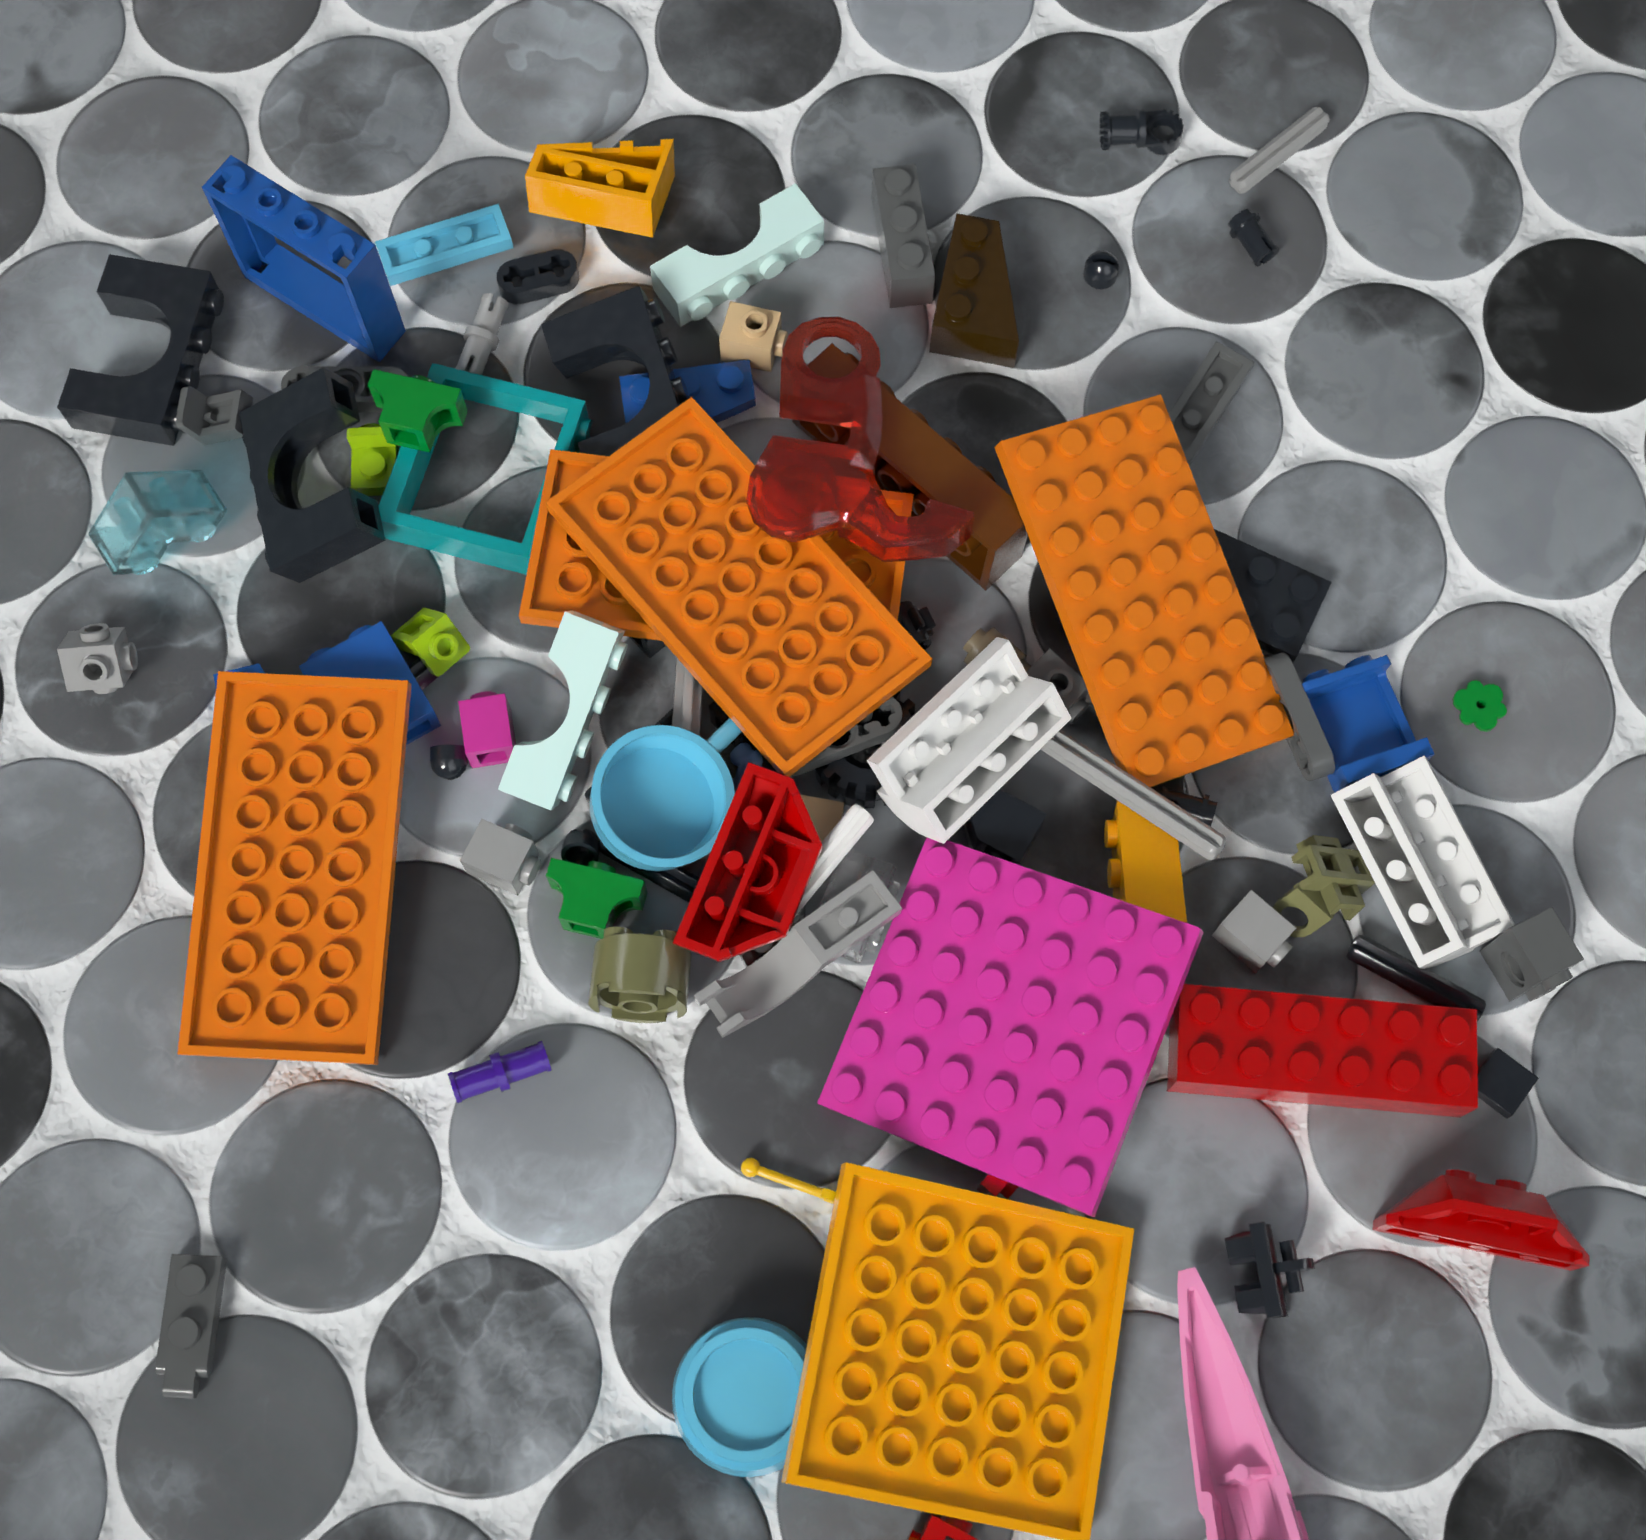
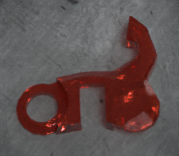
(824, 487)

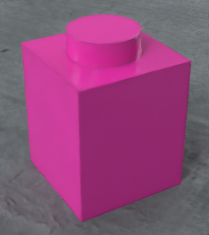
(487, 729)

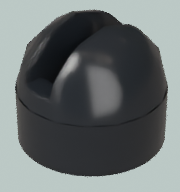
(1101, 269)
(448, 760)
(572, 845)

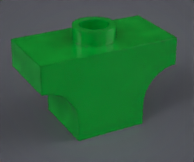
(415, 408)
(593, 895)

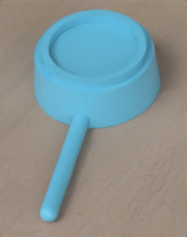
(662, 795)
(739, 1395)

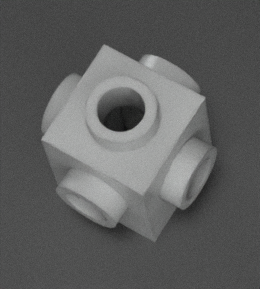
(97, 658)

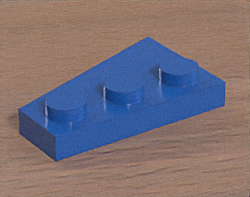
(718, 388)

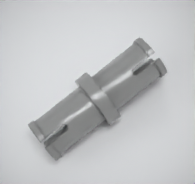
(482, 335)

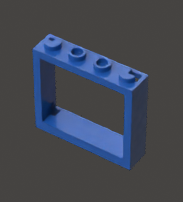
(257, 210)

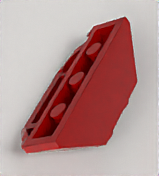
(753, 870)
(1485, 1219)

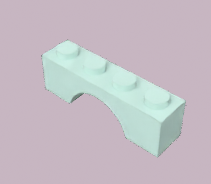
(697, 282)
(585, 654)

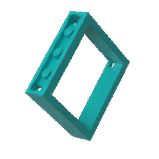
(413, 463)

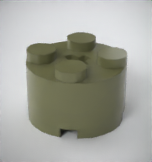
(640, 975)

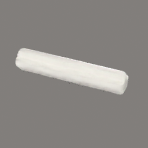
(836, 847)

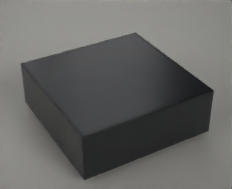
(1504, 1083)

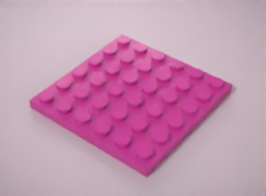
(1012, 1022)

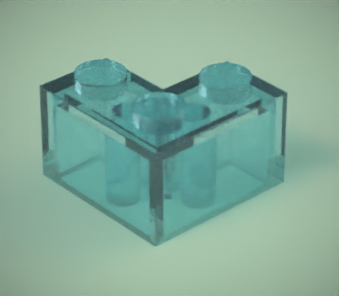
(150, 514)

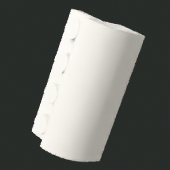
(967, 742)
(1423, 863)

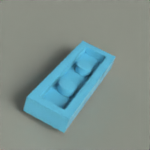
(444, 244)

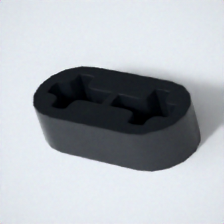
(537, 276)

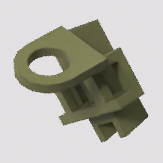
(1329, 885)

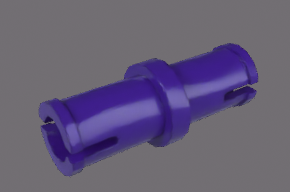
(499, 1071)

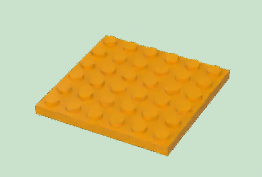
(960, 1355)

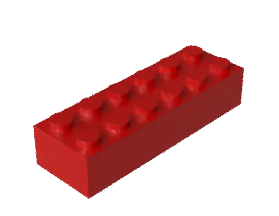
(1324, 1051)

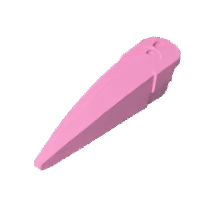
(1232, 1452)

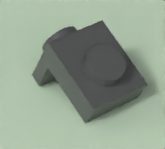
(212, 417)

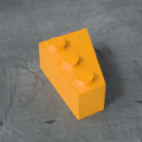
(602, 186)
(1144, 864)

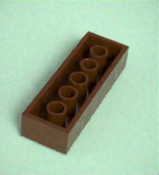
(933, 467)

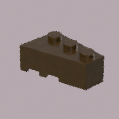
(975, 299)

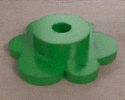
(1487, 697)

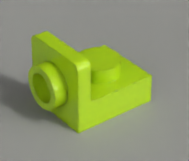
(370, 459)
(433, 639)

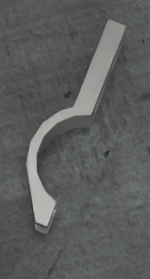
(801, 954)

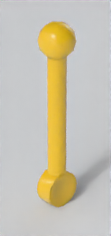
(751, 1167)

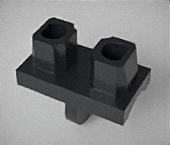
(1268, 1294)

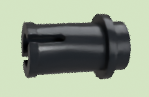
(1252, 236)
(1199, 807)

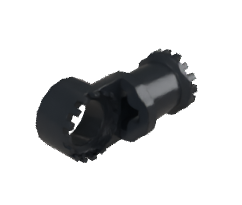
(1138, 130)

